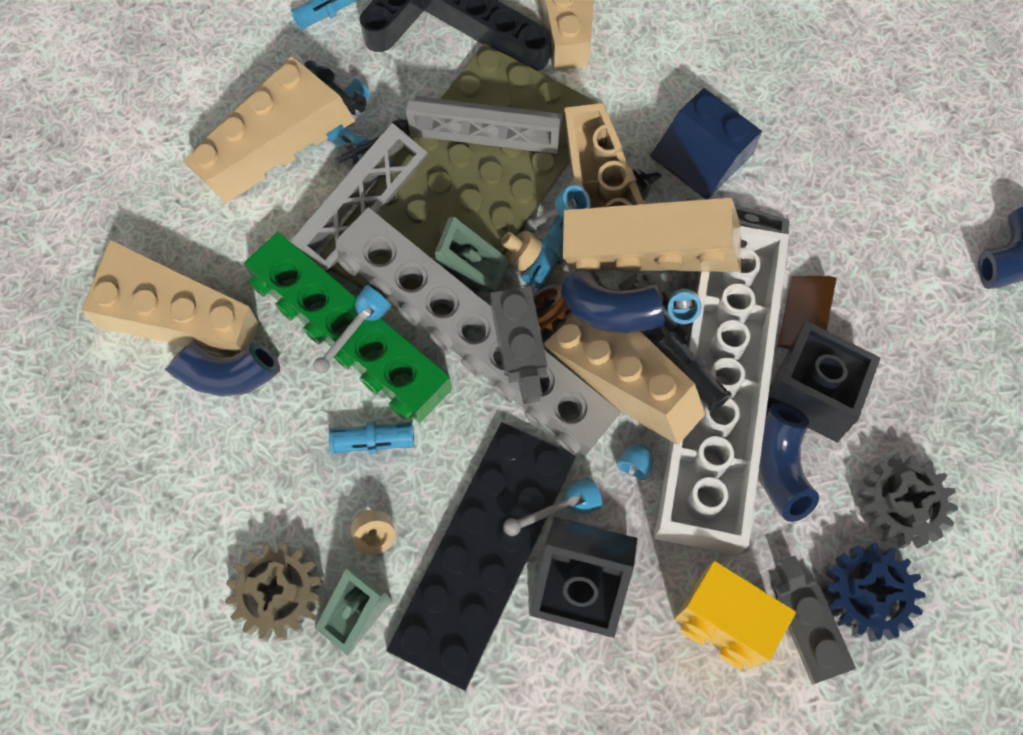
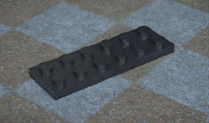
(476, 559)

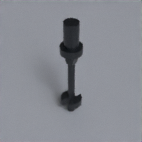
(327, 76)
(348, 153)

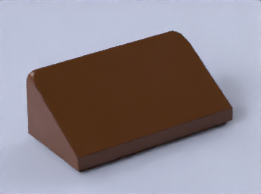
(807, 300)

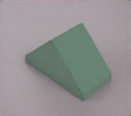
(470, 257)
(352, 610)

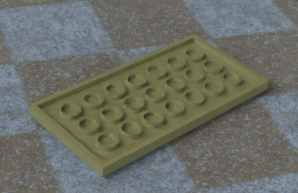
(478, 184)

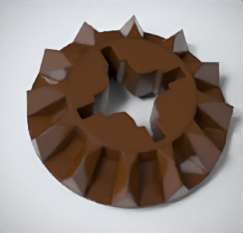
(550, 307)

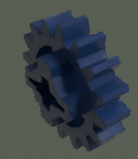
(887, 578)

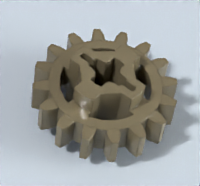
(270, 609)

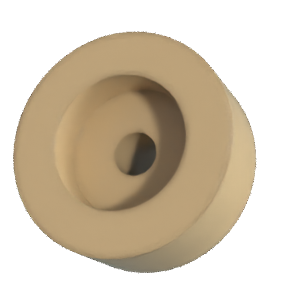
(521, 249)
(372, 532)

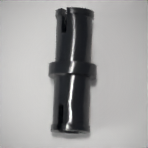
(710, 390)

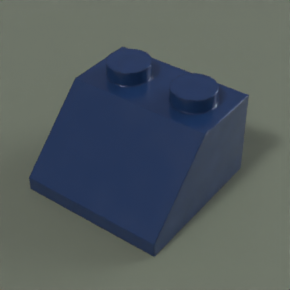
(706, 143)

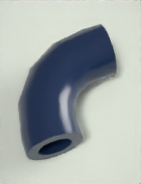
(1004, 265)
(609, 308)
(221, 374)
(781, 463)

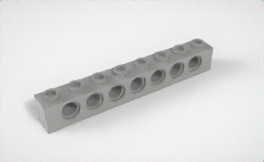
(374, 236)

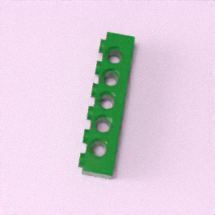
(282, 260)

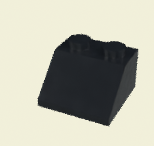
(824, 380)
(584, 577)

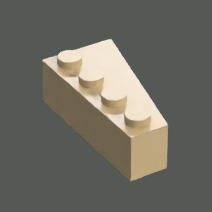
(570, 31)
(268, 130)
(598, 158)
(654, 237)
(165, 306)
(630, 376)

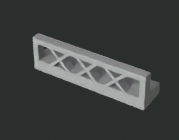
(484, 124)
(352, 191)

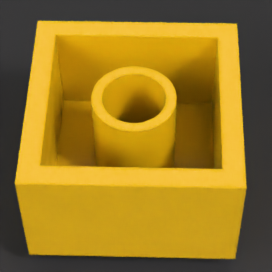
(734, 617)

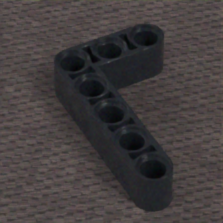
(482, 20)

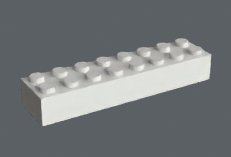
(716, 467)

